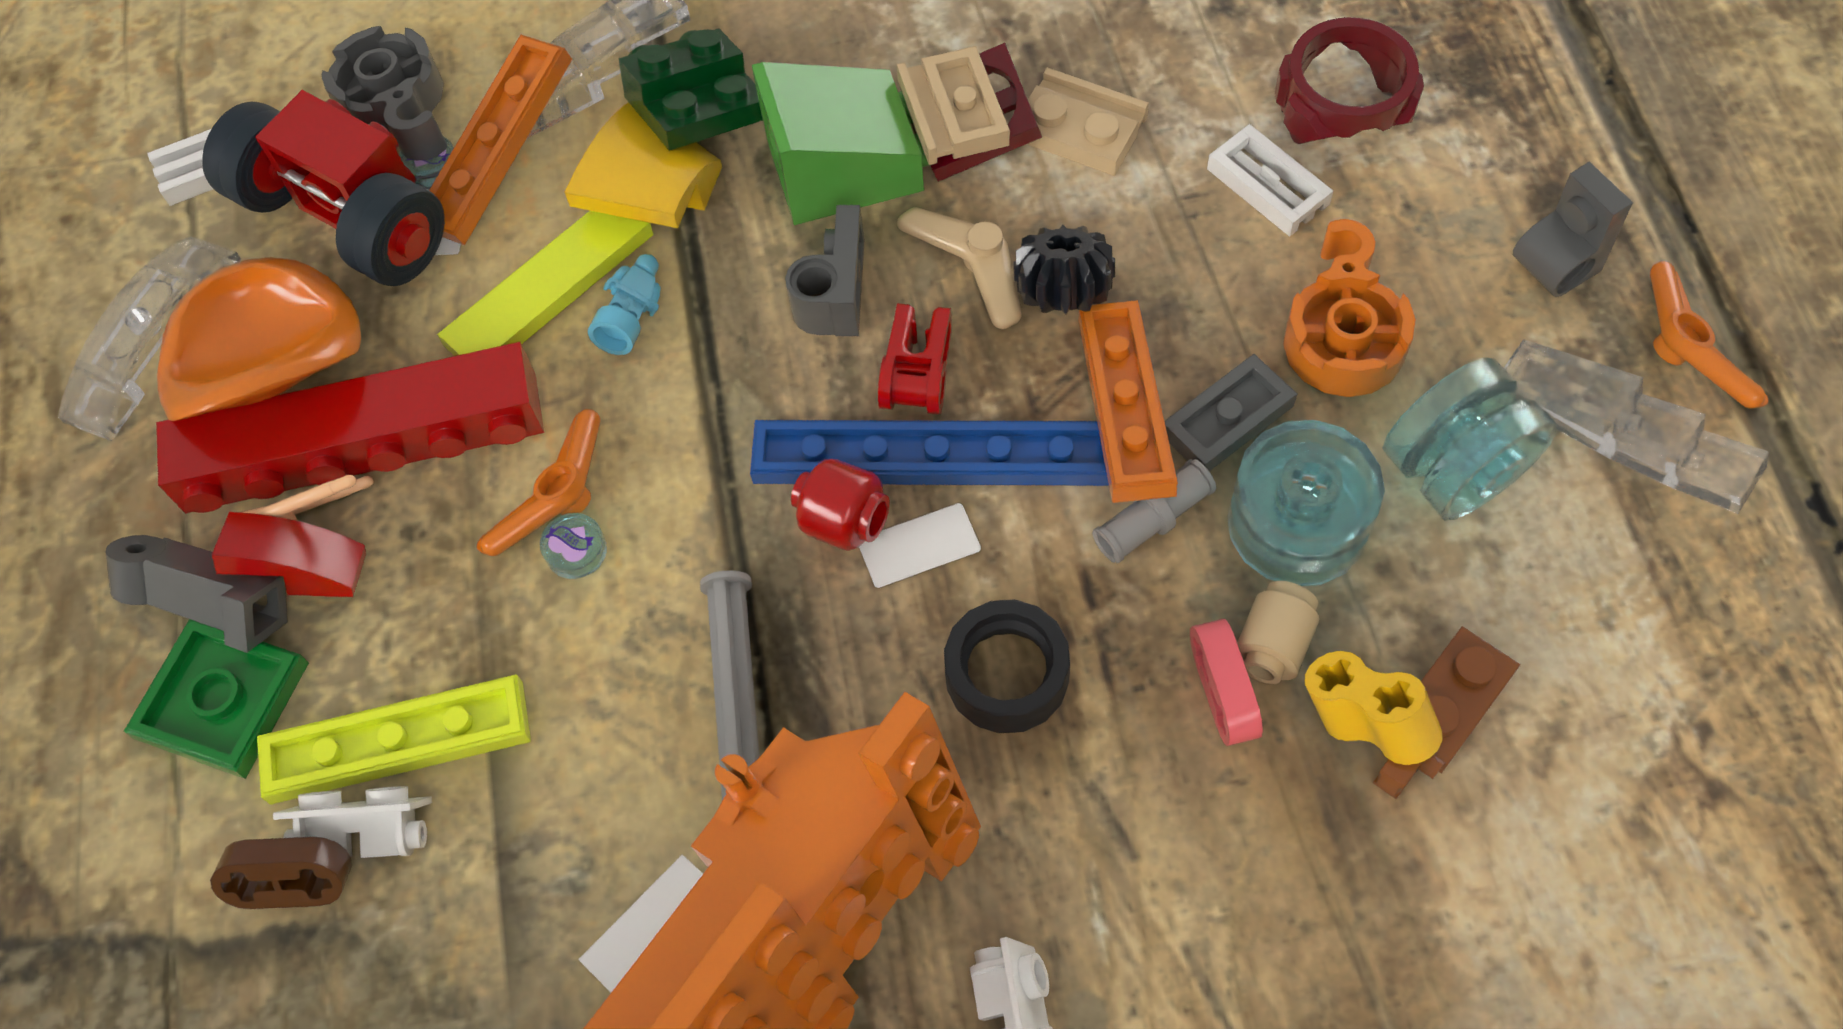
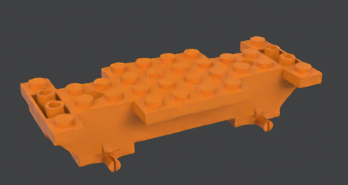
(800, 878)

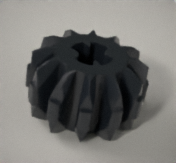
(1064, 269)

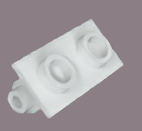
(383, 820)
(1011, 984)

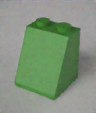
(837, 137)

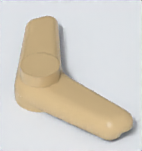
(983, 253)

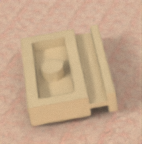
(953, 105)
(1085, 121)

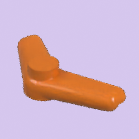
(1691, 339)
(556, 490)

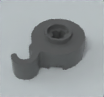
(390, 83)

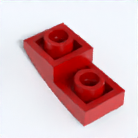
(306, 555)

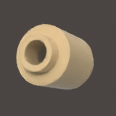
(1278, 632)

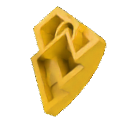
(637, 177)

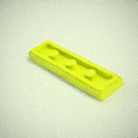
(546, 283)
(393, 739)

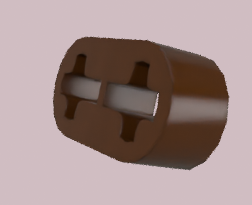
(281, 873)

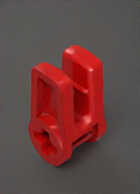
(916, 377)

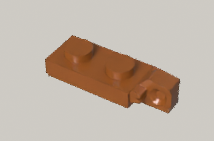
(1461, 691)

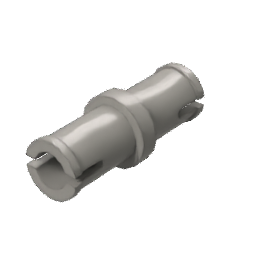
(1153, 516)

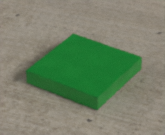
(216, 699)

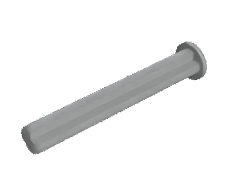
(732, 664)

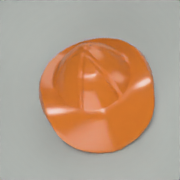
(252, 336)

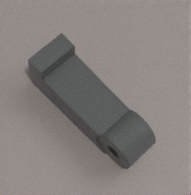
(186, 584)

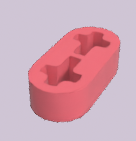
(1226, 682)

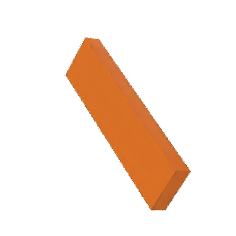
(497, 133)
(1127, 403)

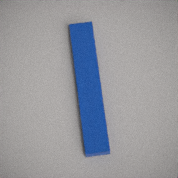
(934, 451)

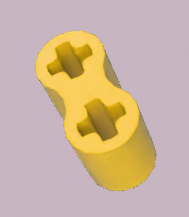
(1374, 707)

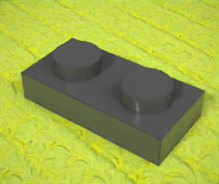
(1229, 413)

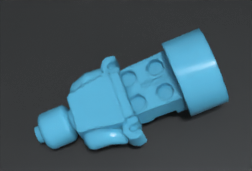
(634, 292)

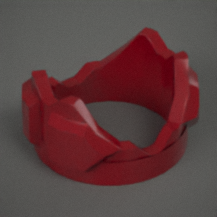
(1392, 64)

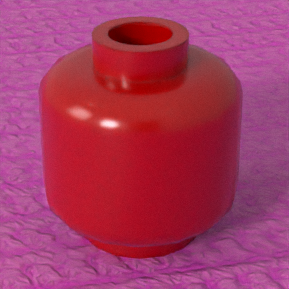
(840, 504)

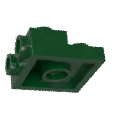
(690, 87)

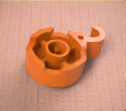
(1347, 302)

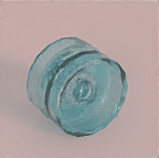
(1469, 438)
(1305, 502)

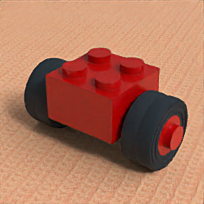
(333, 171)

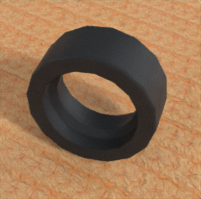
(1004, 618)

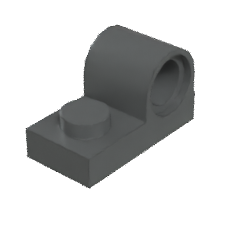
(1578, 235)
(833, 275)

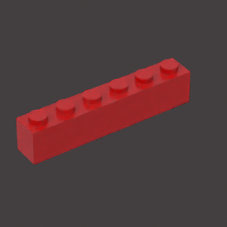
(349, 428)

